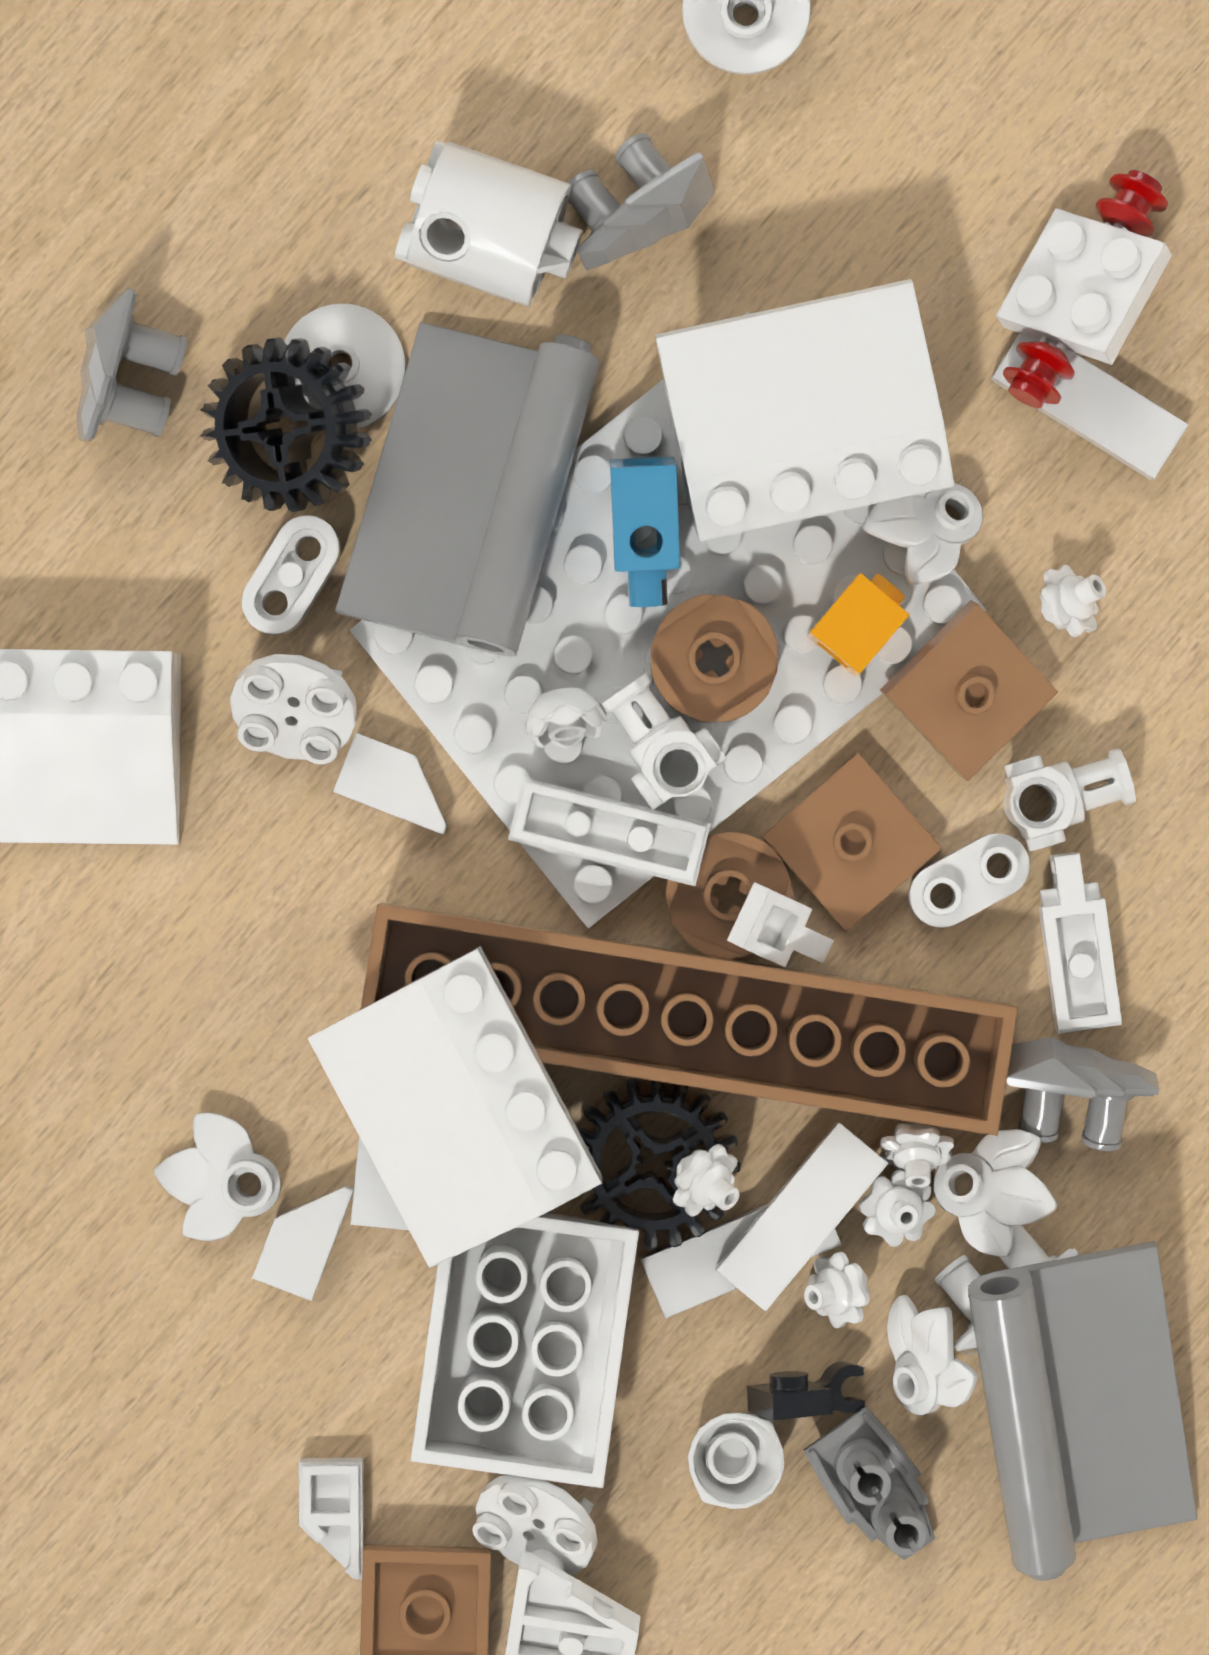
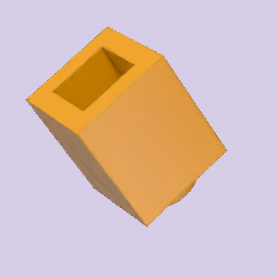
(860, 622)

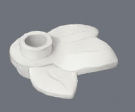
(927, 529)
(210, 1177)
(1001, 1191)
(925, 1360)

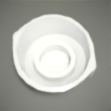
(736, 1460)

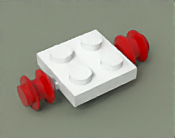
(1084, 287)

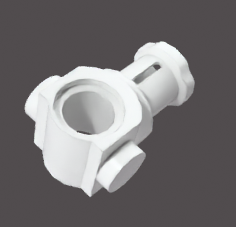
(662, 738)
(1066, 794)

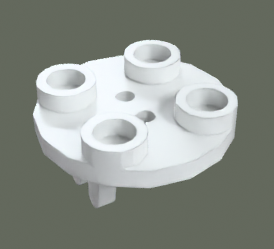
(265, 702)
(537, 1519)

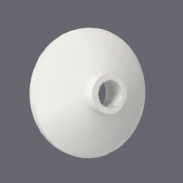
(748, 48)
(371, 344)

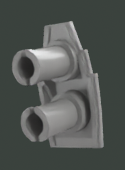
(661, 206)
(109, 340)
(1057, 1069)
(873, 1483)

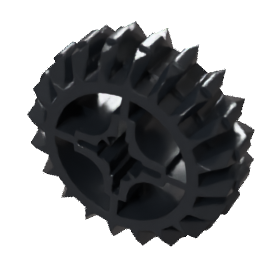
(283, 398)
(623, 1116)

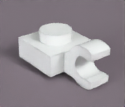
(775, 927)

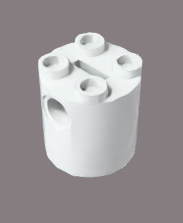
(488, 224)

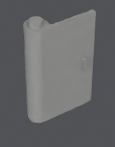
(469, 487)
(1081, 1402)

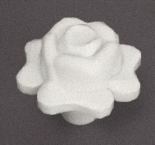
(1071, 600)
(917, 1151)
(706, 1181)
(896, 1209)
(837, 1290)

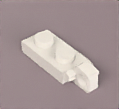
(1078, 949)

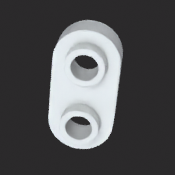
(287, 573)
(969, 880)

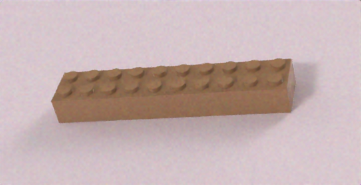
(722, 1020)

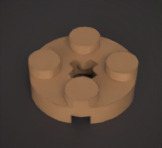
(721, 622)
(694, 909)

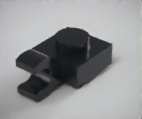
(793, 1396)

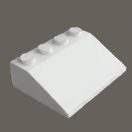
(805, 410)
(90, 746)
(456, 1108)
(528, 1352)

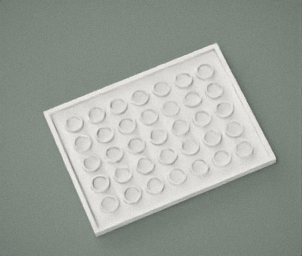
(592, 640)

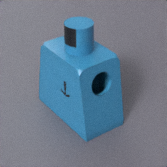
(645, 496)

